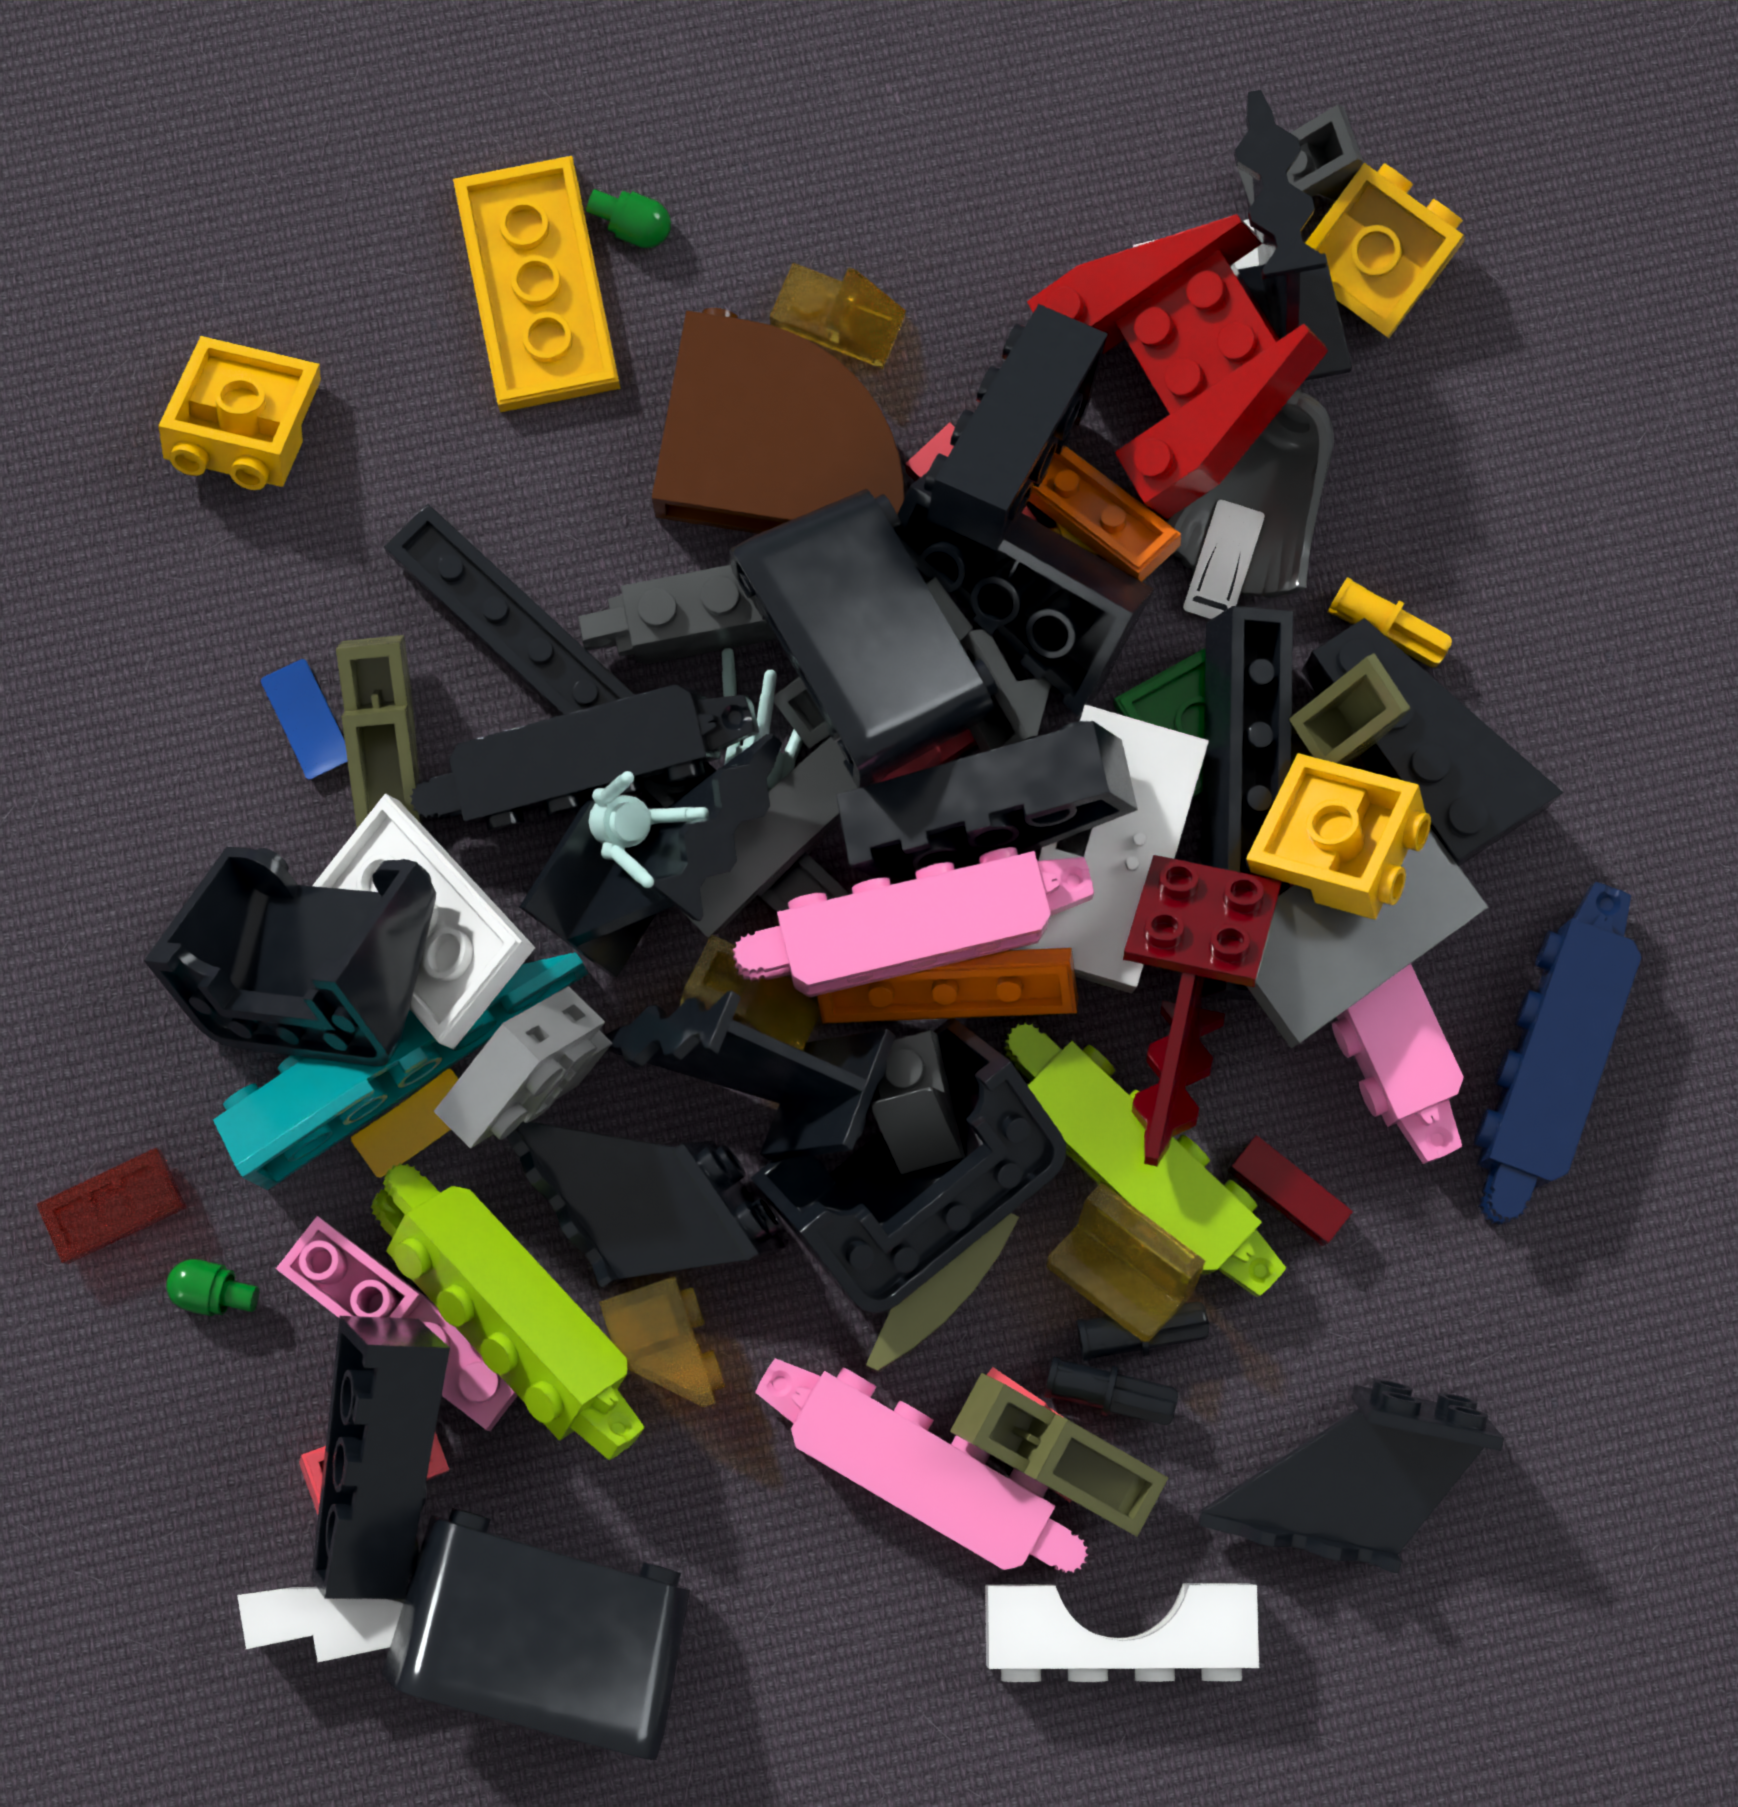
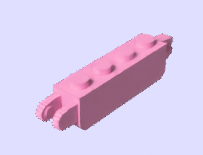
(914, 923)
(1404, 1063)
(918, 1471)

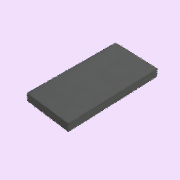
(1330, 959)

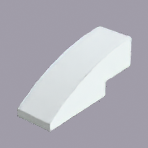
(337, 1625)

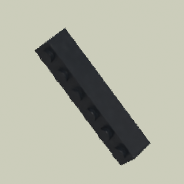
(1248, 739)

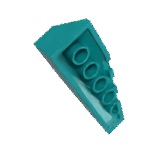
(324, 1101)

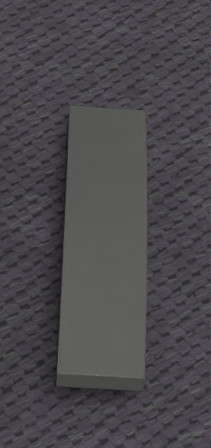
(798, 819)

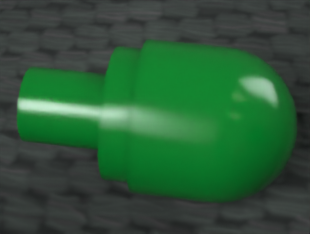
(632, 217)
(209, 1288)

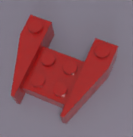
(1200, 348)

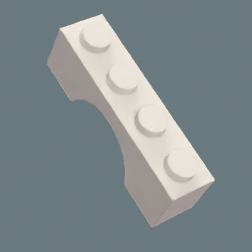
(1205, 1629)

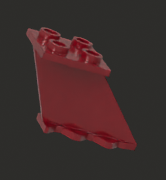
(1203, 926)

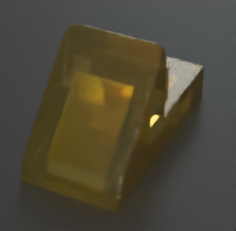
(839, 314)

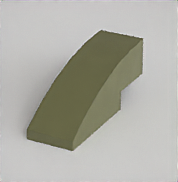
(1348, 715)
(378, 722)
(938, 1298)
(1059, 1454)

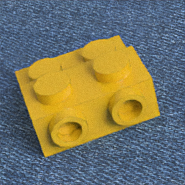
(1384, 246)
(238, 413)
(1341, 835)

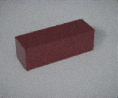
(1290, 1191)

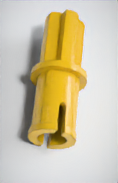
(1400, 627)

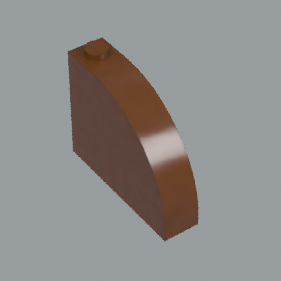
(766, 429)

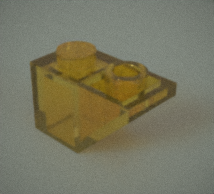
(765, 1006)
(659, 1339)

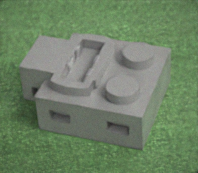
(525, 1068)

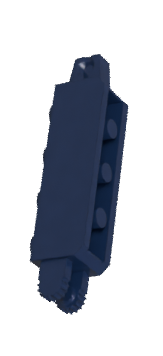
(1559, 1053)

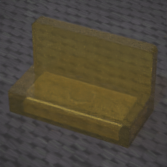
(1126, 1264)

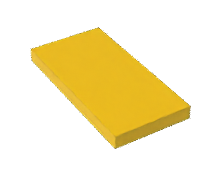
(536, 284)

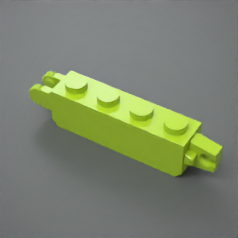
(1109, 1147)
(508, 1309)

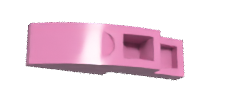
(357, 1284)

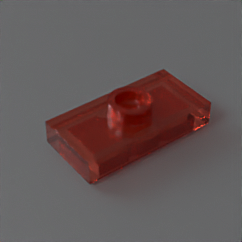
(111, 1206)

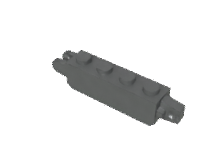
(677, 617)

